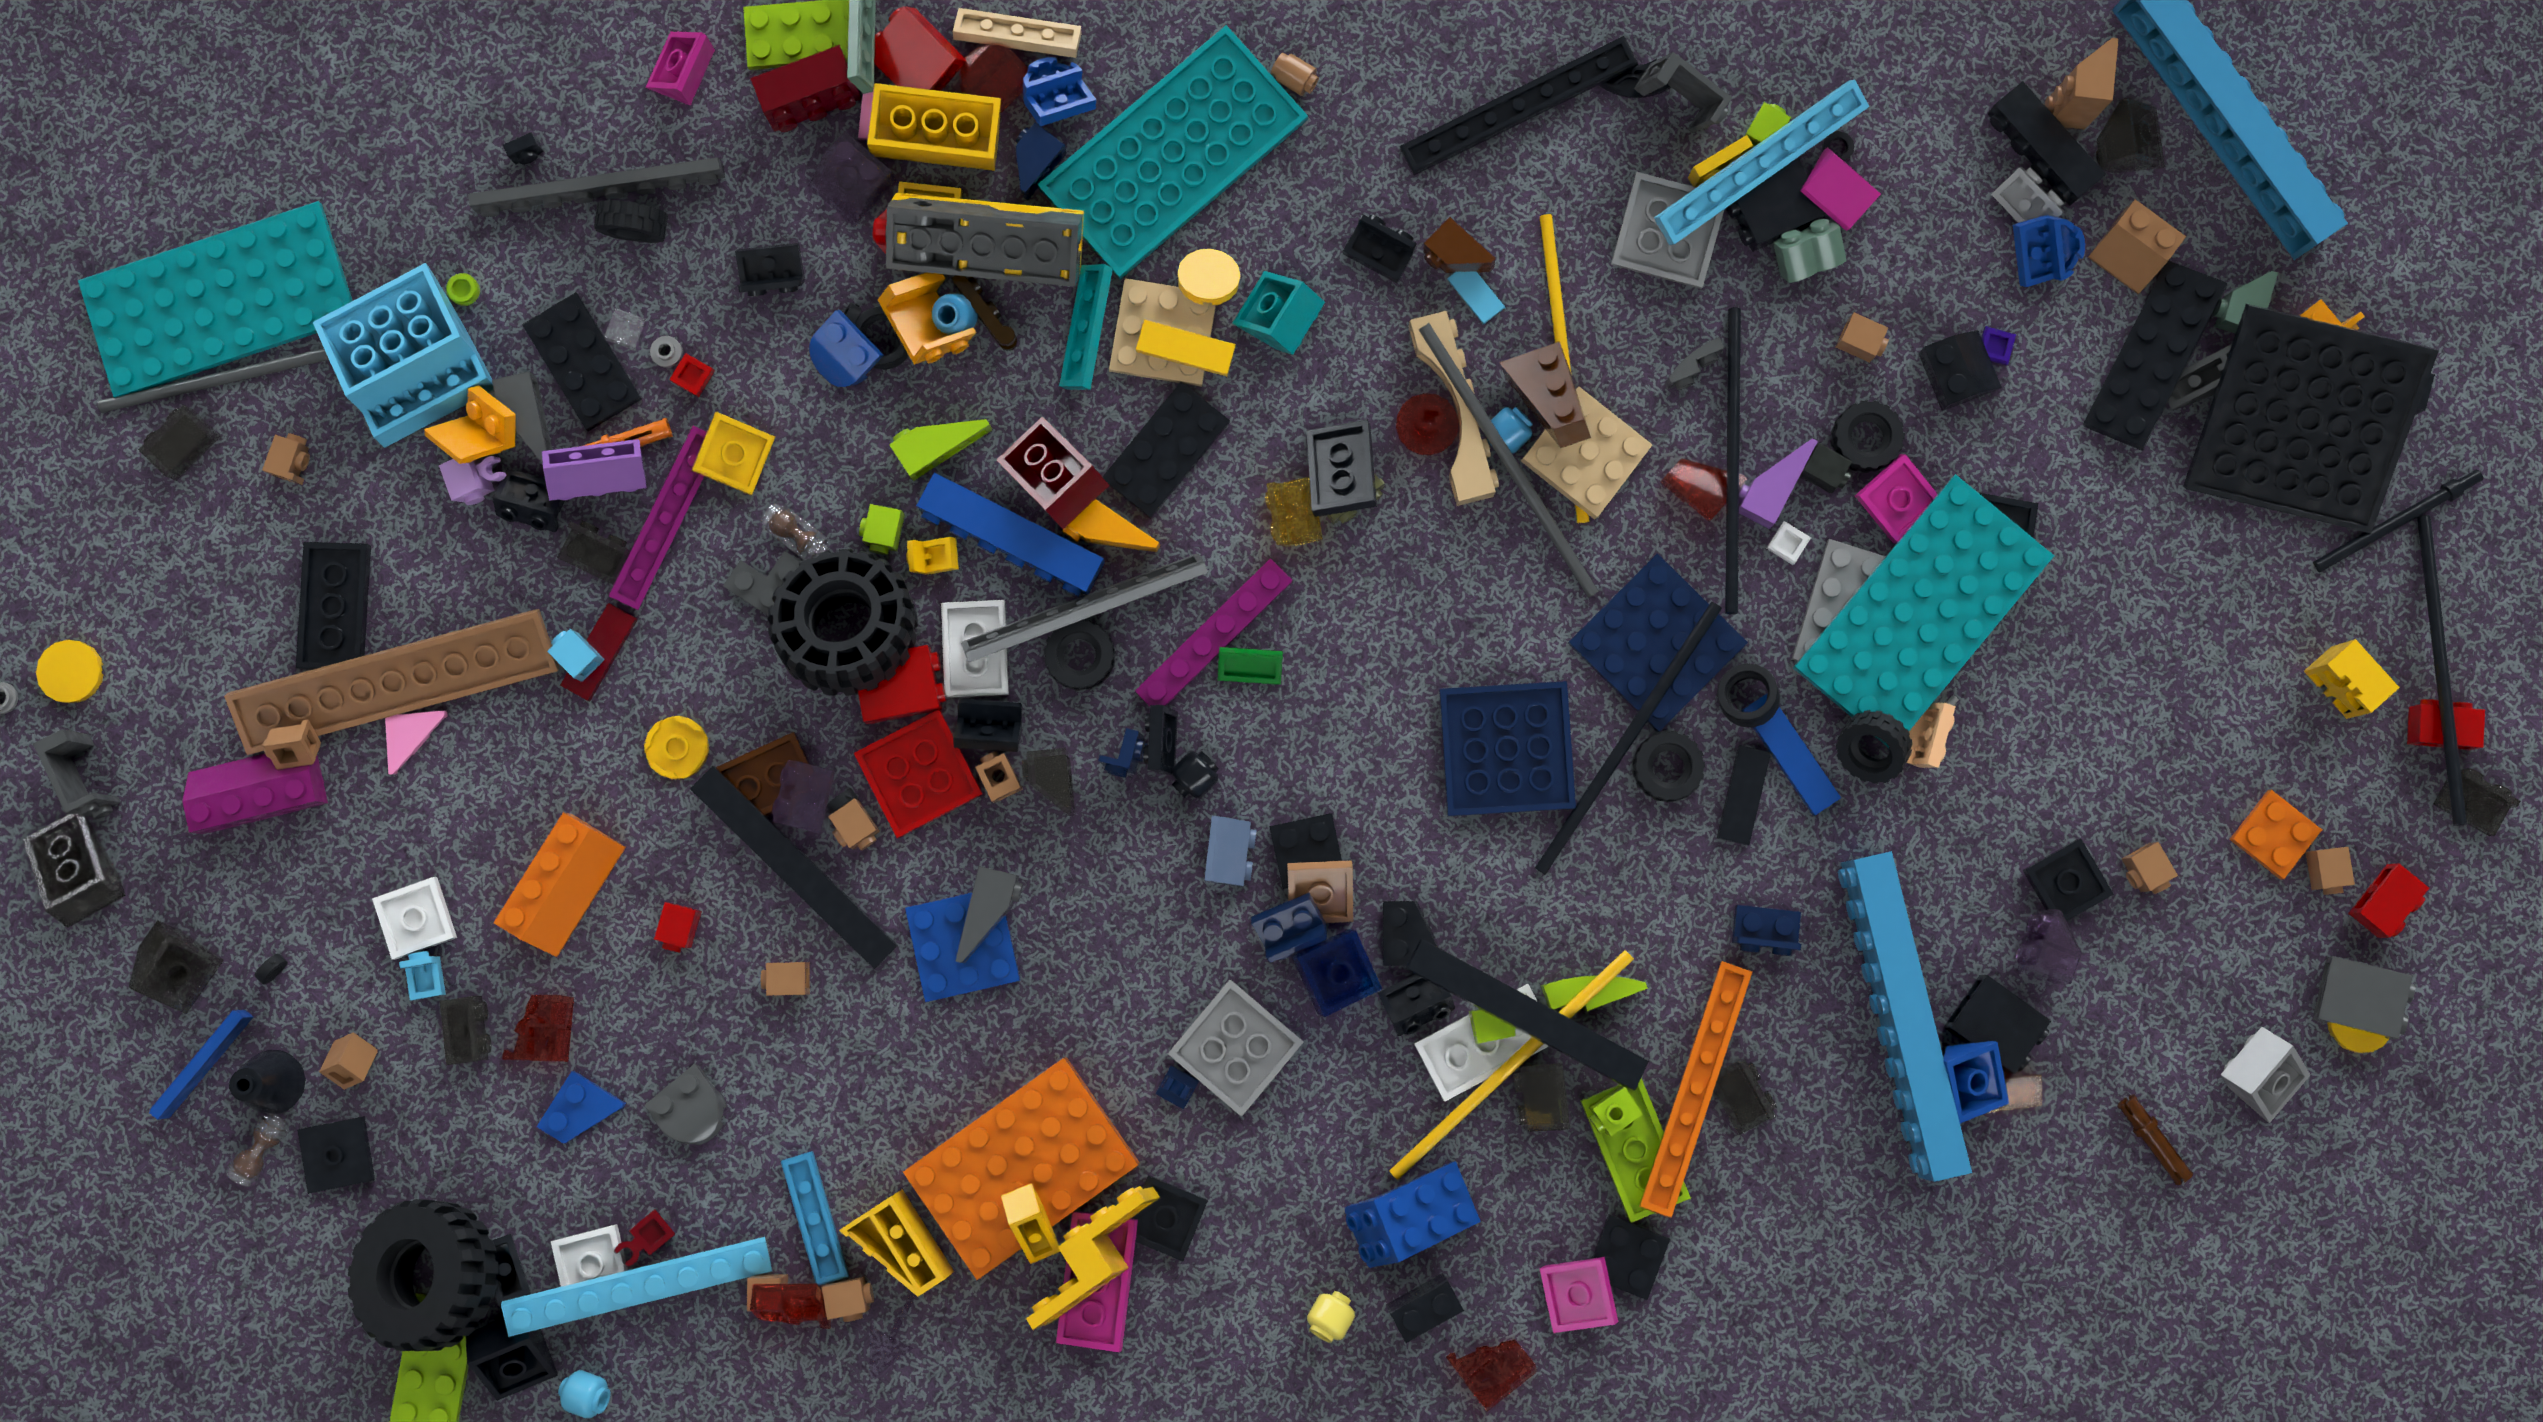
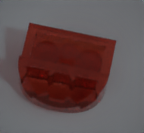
(993, 73)

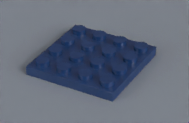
(1643, 631)
(1507, 748)

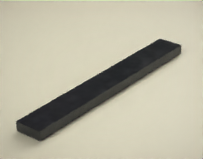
(1519, 105)
(793, 867)
(1527, 1014)

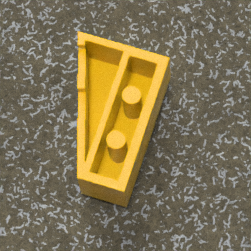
(901, 1243)

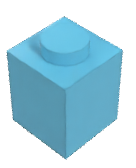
(575, 654)

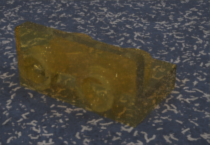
(1292, 513)

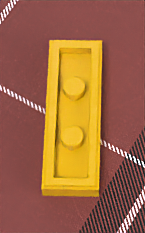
(1185, 348)

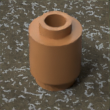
(1295, 74)

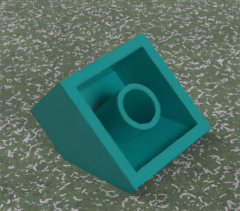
(1279, 311)

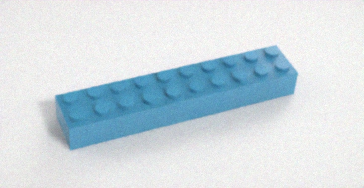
(2233, 121)
(1904, 1017)

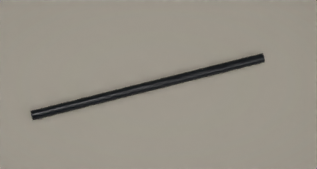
(1733, 461)
(2441, 671)
(1628, 737)

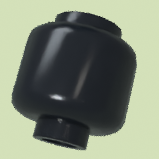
(1195, 774)

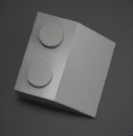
(2265, 1073)

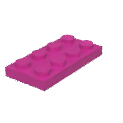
(1101, 1317)

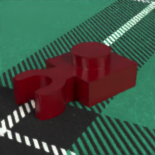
(648, 1235)

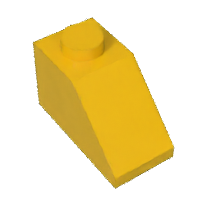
(1030, 1223)

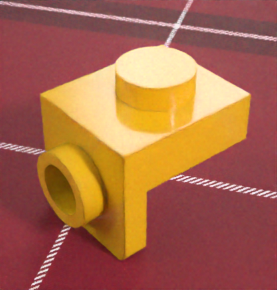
(932, 555)

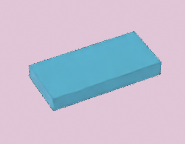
(1476, 295)

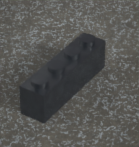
(2045, 143)

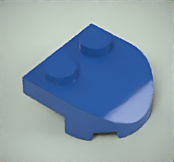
(1055, 91)
(2047, 249)
(842, 351)

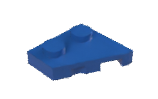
(577, 1108)

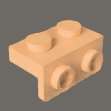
(1930, 735)

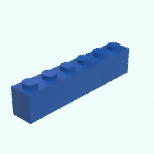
(1010, 534)

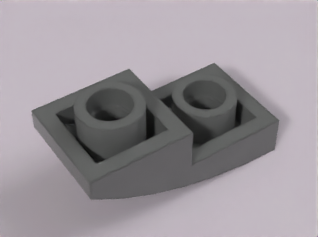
(1688, 369)

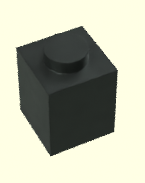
(1826, 469)

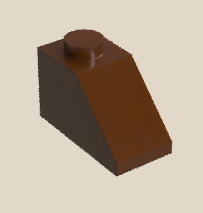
(1456, 250)

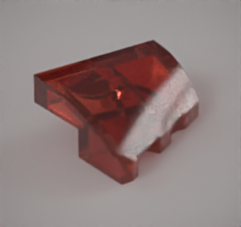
(1699, 486)
(545, 1019)
(789, 1303)
(1505, 1366)

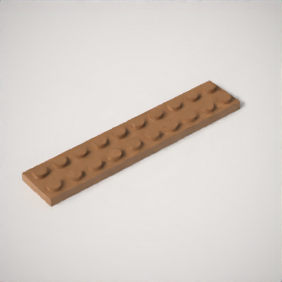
(396, 679)

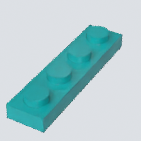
(1086, 327)

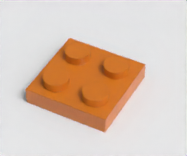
(2275, 834)

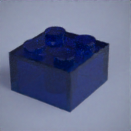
(1337, 972)

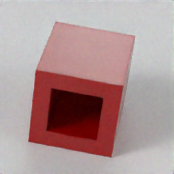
(677, 926)

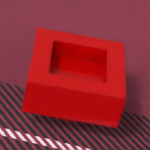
(692, 375)

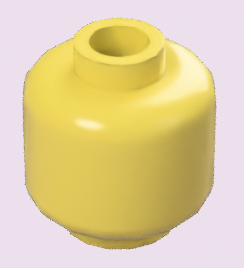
(1331, 1316)

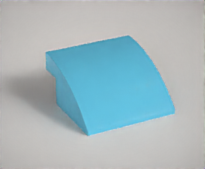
(402, 355)

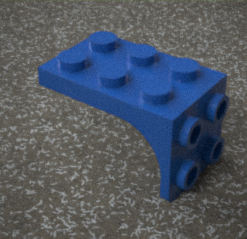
(1412, 1216)

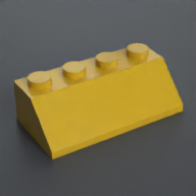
(934, 127)

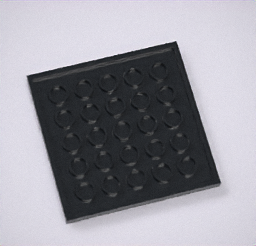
(2309, 418)

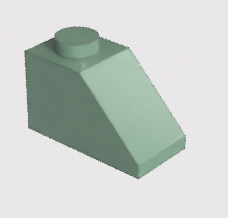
(2232, 305)

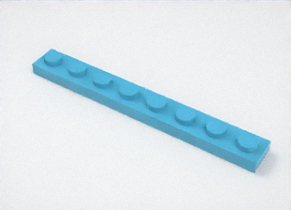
(1761, 162)
(636, 1286)

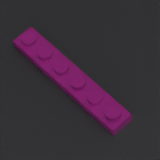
(660, 525)
(1216, 632)

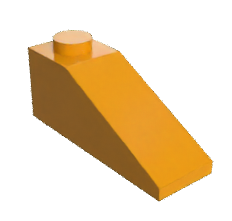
(1105, 527)

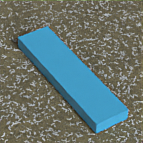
(814, 1218)

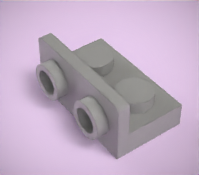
(2026, 198)

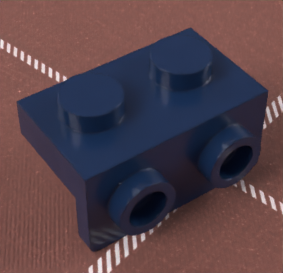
(1130, 753)

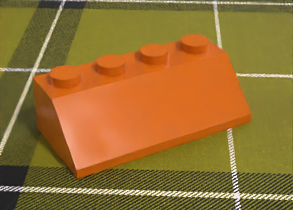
(559, 884)

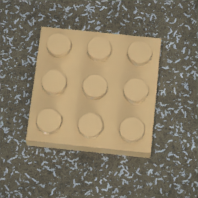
(1164, 306)
(1594, 468)

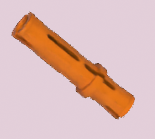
(659, 429)

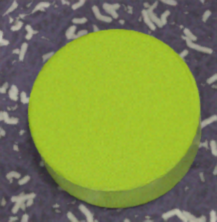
(463, 289)

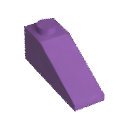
(1768, 493)

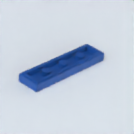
(1795, 760)
(200, 1064)

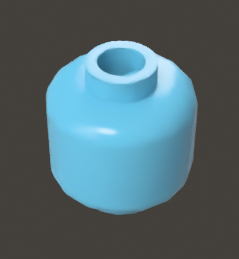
(584, 1394)

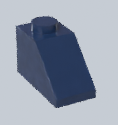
(1037, 157)

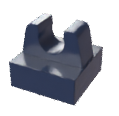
(1177, 1087)

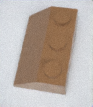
(2086, 88)

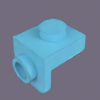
(423, 975)

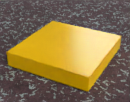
(733, 453)

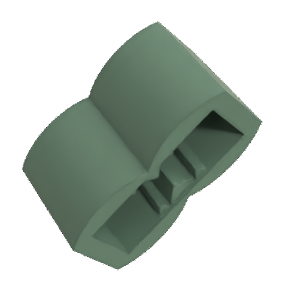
(1810, 250)

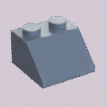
(1228, 851)

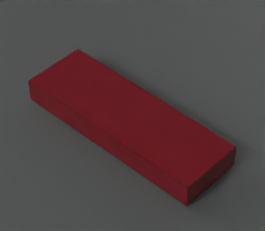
(607, 639)

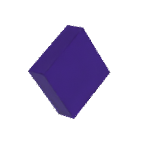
(1998, 344)

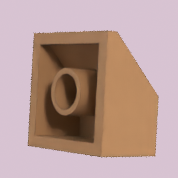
(2136, 246)

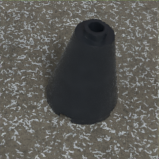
(269, 1082)

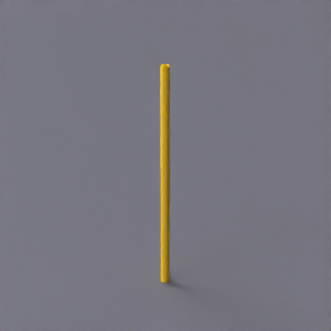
(1556, 304)
(1506, 1069)

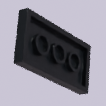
(582, 361)
(1165, 450)
(332, 603)

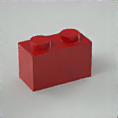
(2426, 728)
(2389, 901)

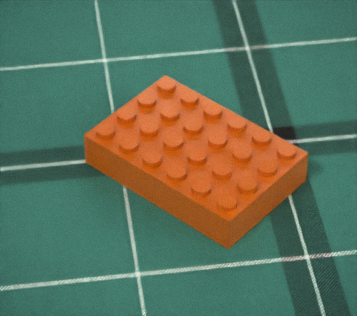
(1039, 1135)

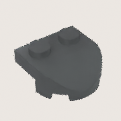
(689, 1108)

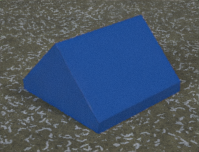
(1975, 1078)

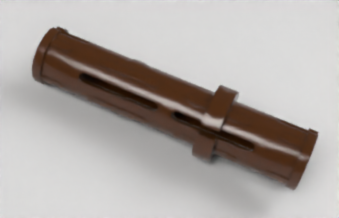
(2147, 1129)

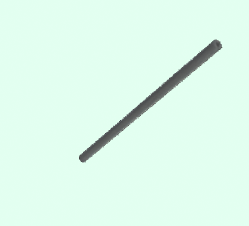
(212, 380)
(1508, 460)

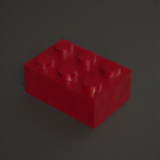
(805, 89)
(1053, 472)

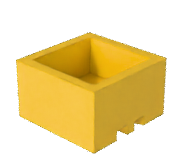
(2352, 678)

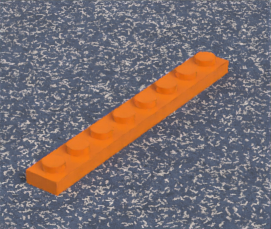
(1695, 1089)

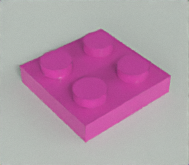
(1896, 497)
(1578, 1295)

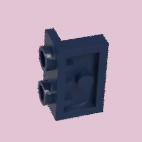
(1290, 927)
(1766, 928)

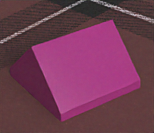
(681, 65)
(1839, 190)

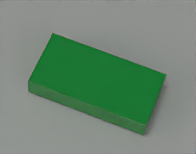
(1250, 665)

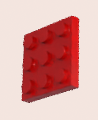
(918, 774)

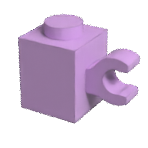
(470, 480)

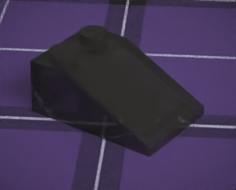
(72, 869)

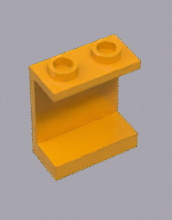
(909, 310)

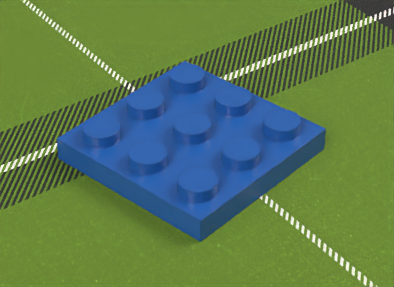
(936, 937)

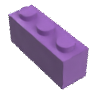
(594, 470)

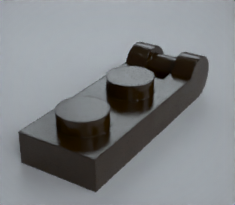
(986, 312)

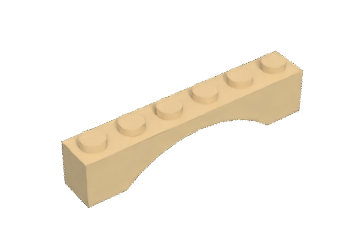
(1470, 473)

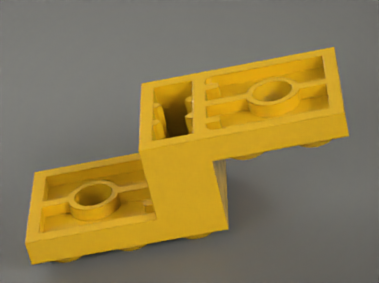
(1092, 1255)

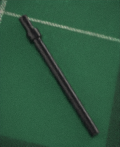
(2449, 491)

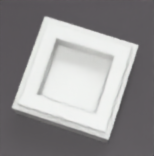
(1788, 543)

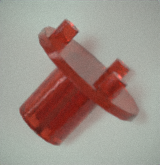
(1427, 424)

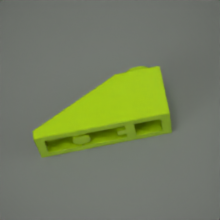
(932, 445)

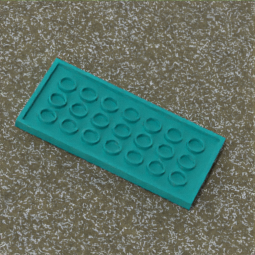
(1174, 151)
(215, 299)
(1925, 608)

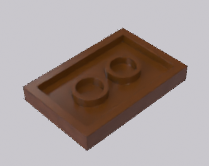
(760, 770)

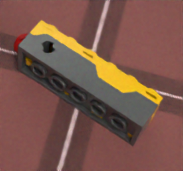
(981, 239)

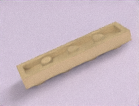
(1017, 32)

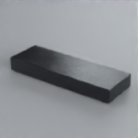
(1743, 795)

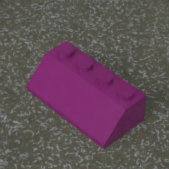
(248, 793)

